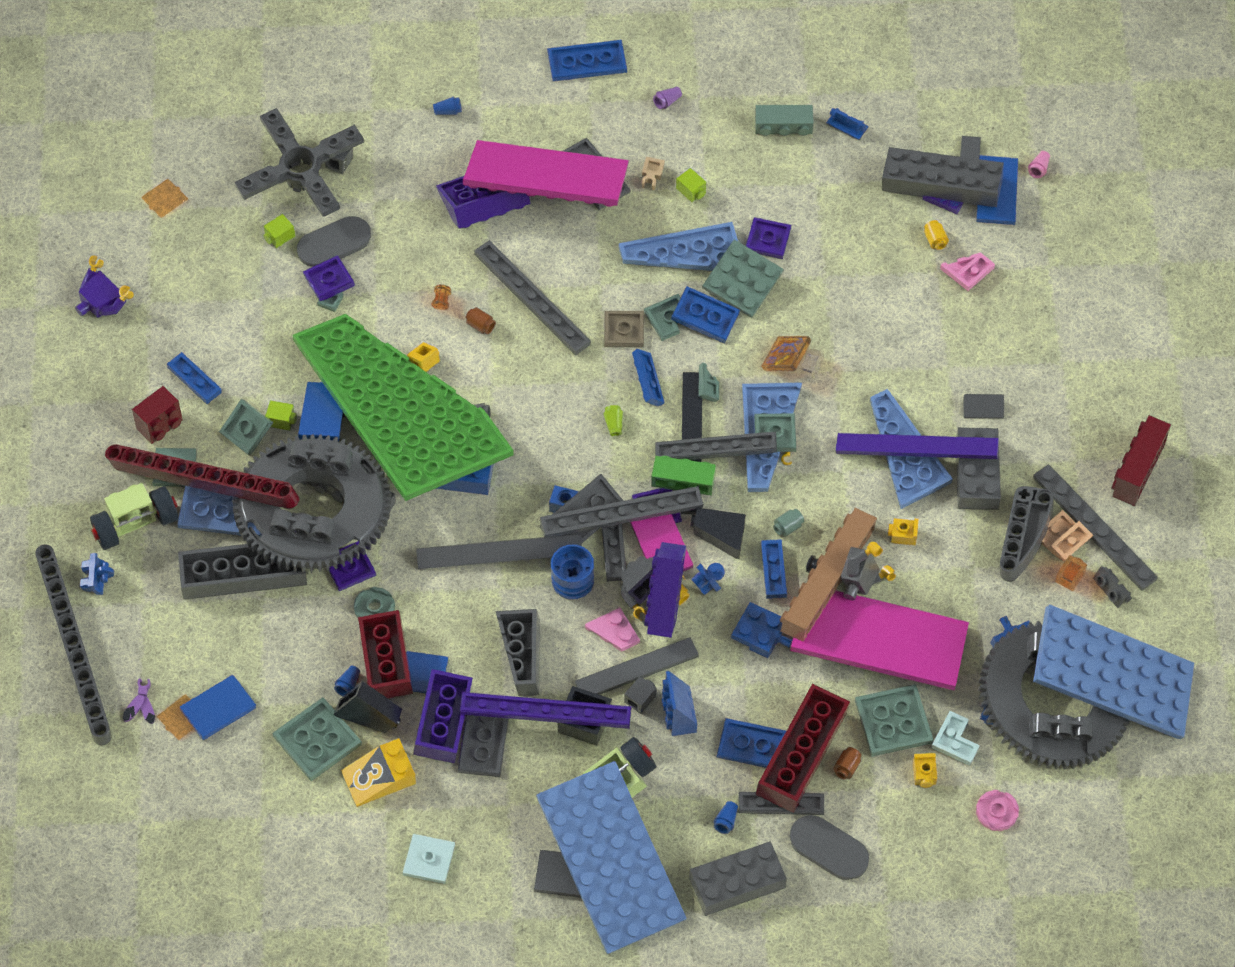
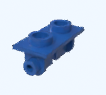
(846, 123)

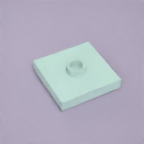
(429, 858)

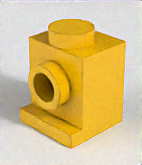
(424, 356)
(903, 531)
(920, 763)

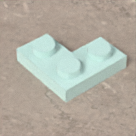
(950, 741)

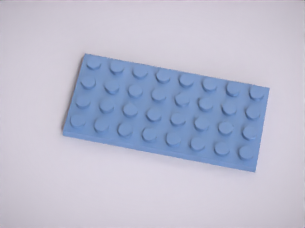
(1114, 672)
(611, 857)

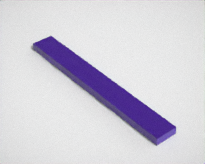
(917, 446)
(545, 710)

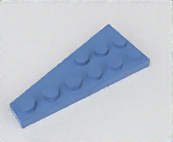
(685, 249)
(765, 399)
(911, 475)
(208, 512)

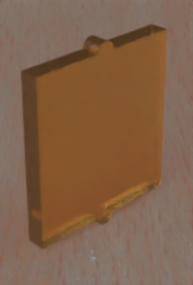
(164, 198)
(175, 719)

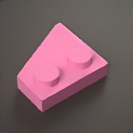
(968, 270)
(614, 629)

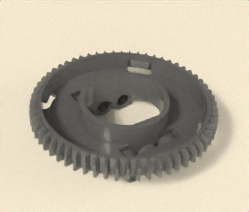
(310, 540)

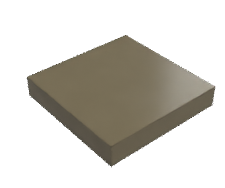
(624, 329)

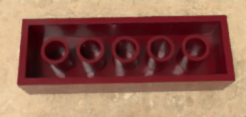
(802, 748)

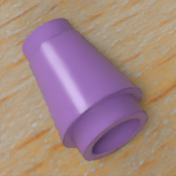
(666, 97)

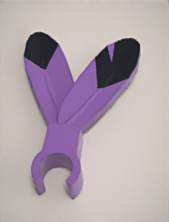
(140, 701)

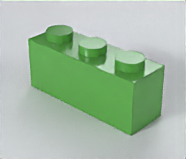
(683, 474)

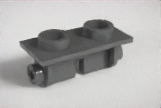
(1109, 584)

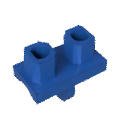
(98, 574)
(706, 579)

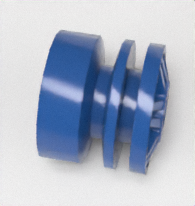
(572, 571)

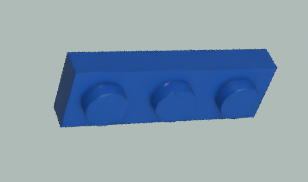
(648, 377)
(194, 378)
(773, 569)

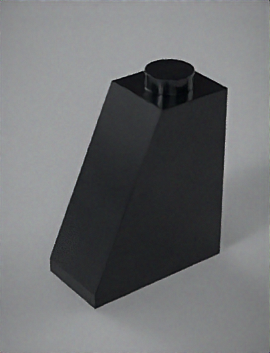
(720, 529)
(368, 708)

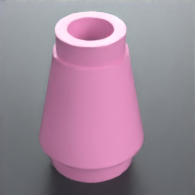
(1039, 165)

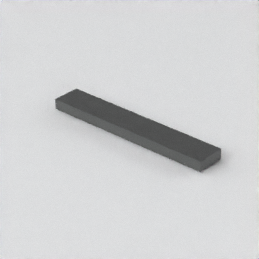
(718, 446)
(640, 666)

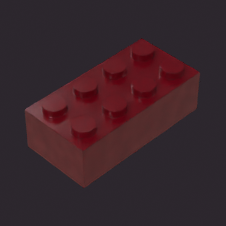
(1140, 460)
(385, 654)

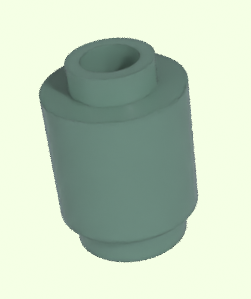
(788, 522)

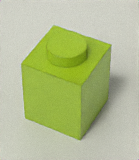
(691, 185)
(278, 231)
(281, 415)

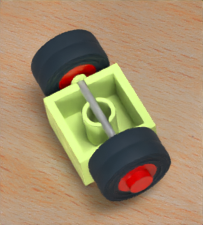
(131, 511)
(633, 761)

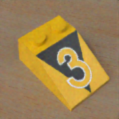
(379, 773)

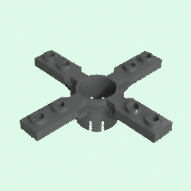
(291, 157)

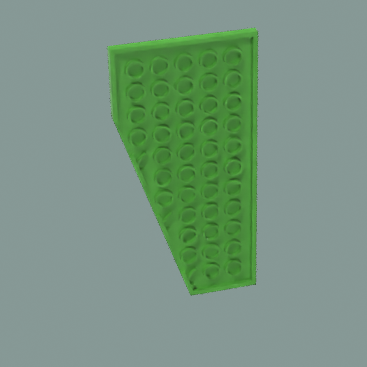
(403, 414)

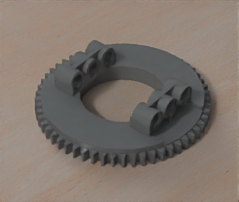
(1040, 735)

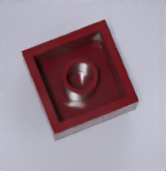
(157, 415)

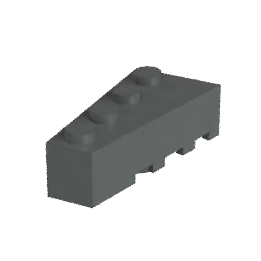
(522, 644)

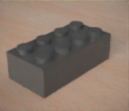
(978, 478)
(737, 878)

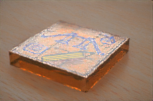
(786, 353)

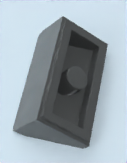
(983, 406)

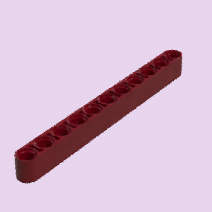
(202, 476)

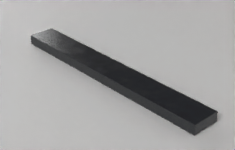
(691, 412)

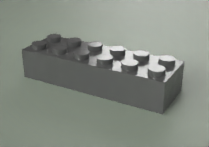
(942, 176)
(232, 571)

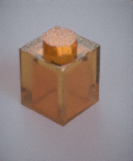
(1071, 572)

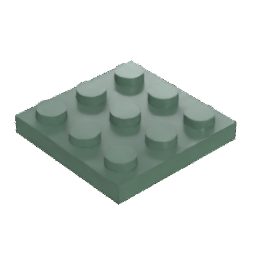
(743, 278)
(893, 720)
(316, 739)

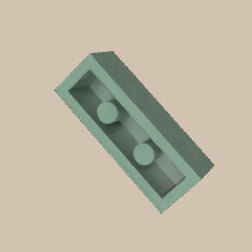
(784, 119)

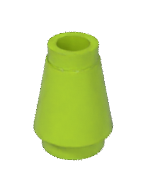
(613, 417)

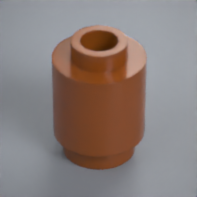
(480, 320)
(847, 763)

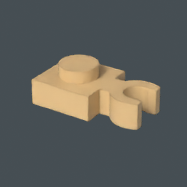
(651, 171)

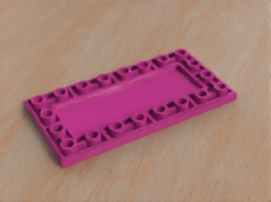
(546, 173)
(888, 640)

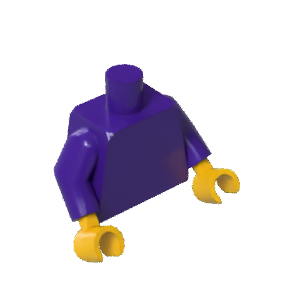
(100, 293)

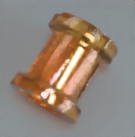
(441, 297)

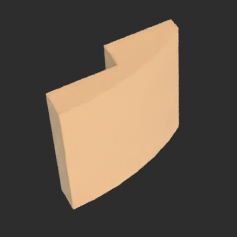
(1065, 536)

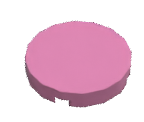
(997, 810)

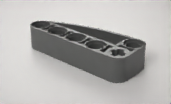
(1031, 527)

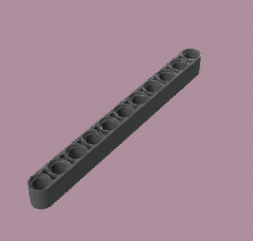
(74, 652)

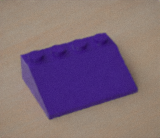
(478, 204)

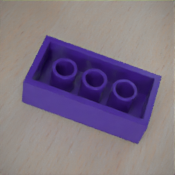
(665, 589)
(441, 717)

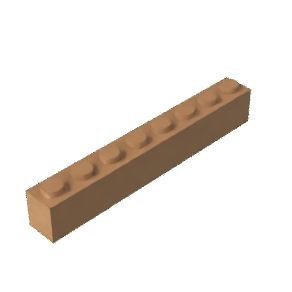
(827, 576)

